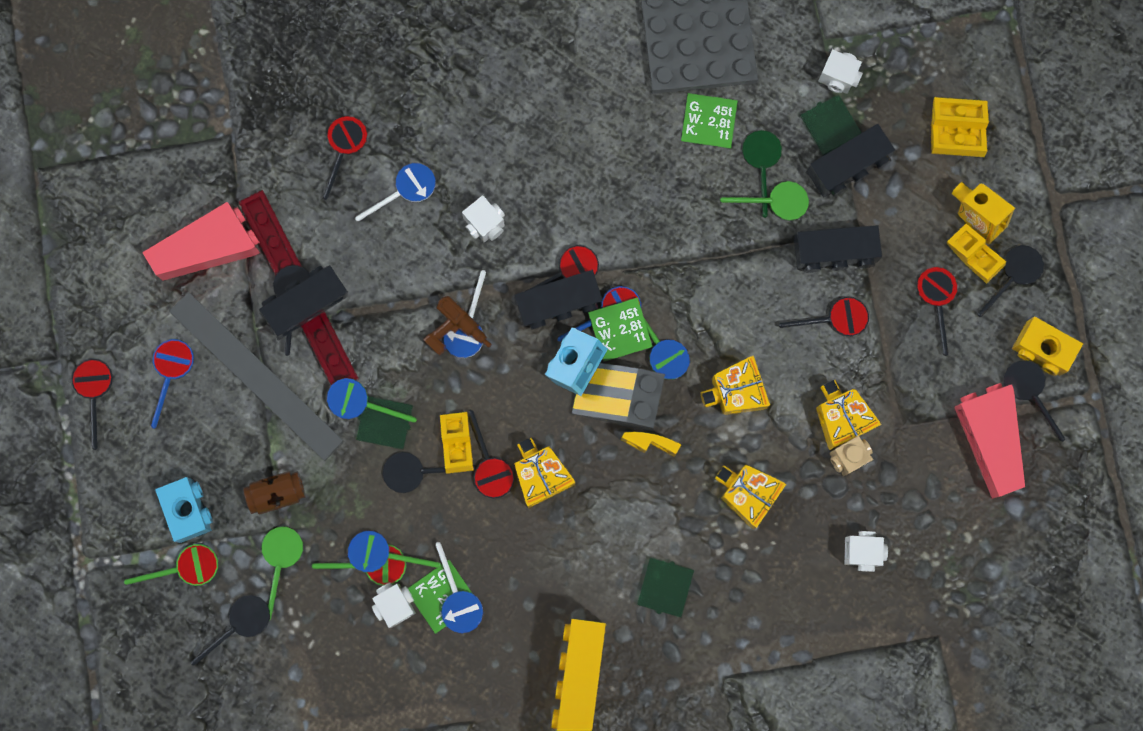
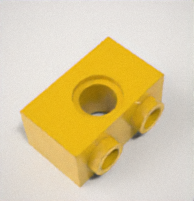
(1062, 346)

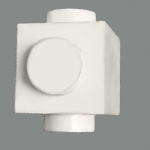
(841, 72)
(484, 219)
(865, 551)
(393, 604)

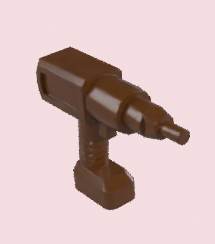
(456, 319)

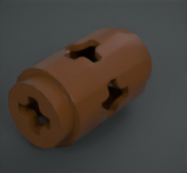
(262, 496)

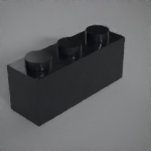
(851, 161)
(837, 248)
(558, 299)
(303, 301)

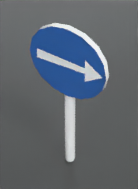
(413, 182)
(459, 343)
(462, 609)

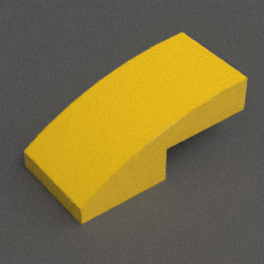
(975, 253)
(642, 441)
(456, 442)

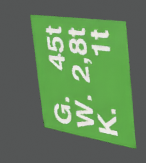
(709, 120)
(621, 329)
(433, 591)

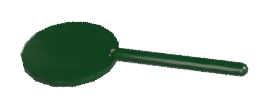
(762, 151)

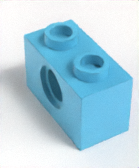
(576, 375)
(172, 498)

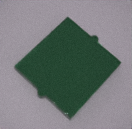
(830, 124)
(384, 428)
(665, 587)

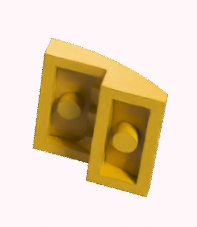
(959, 127)

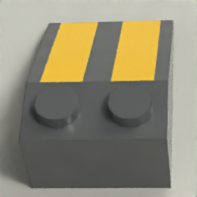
(621, 396)

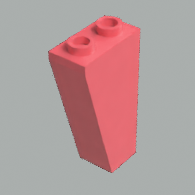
(203, 244)
(994, 437)

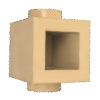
(851, 455)

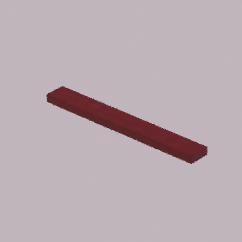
(281, 254)

